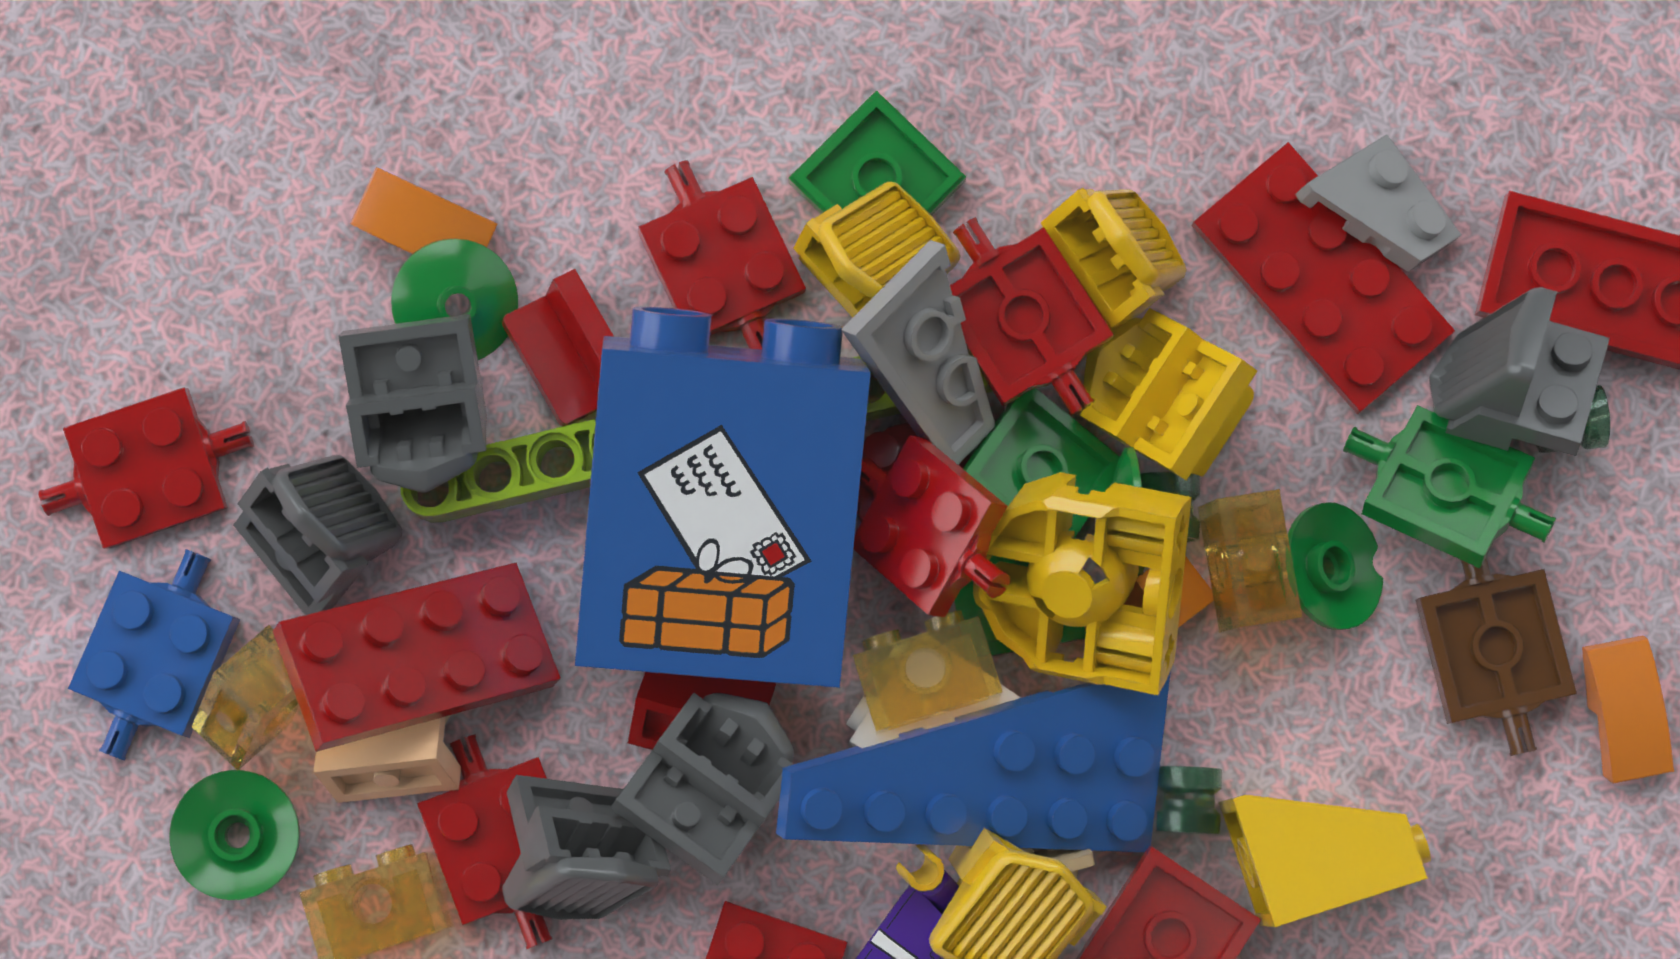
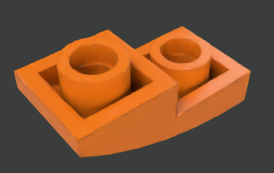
(414, 216)
(1629, 707)

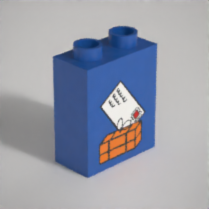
(722, 502)

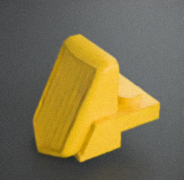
(868, 243)
(1116, 251)
(1167, 393)
(1012, 905)

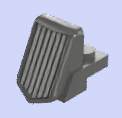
(1519, 377)
(415, 400)
(316, 527)
(709, 781)
(577, 851)

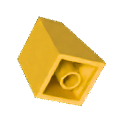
(1319, 855)

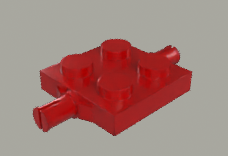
(721, 255)
(1026, 316)
(145, 468)
(929, 527)
(478, 838)

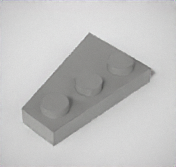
(920, 356)

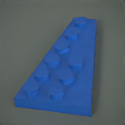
(1034, 770)

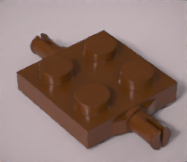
(1496, 649)

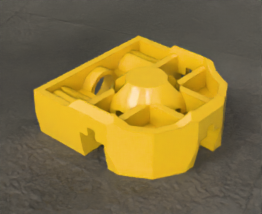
(1132, 529)

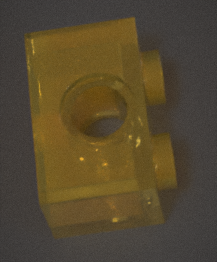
(1249, 560)
(967, 677)
(247, 701)
(416, 908)

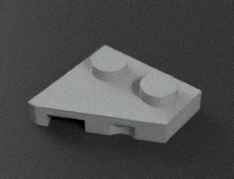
(1384, 204)

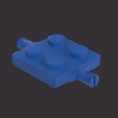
(153, 654)

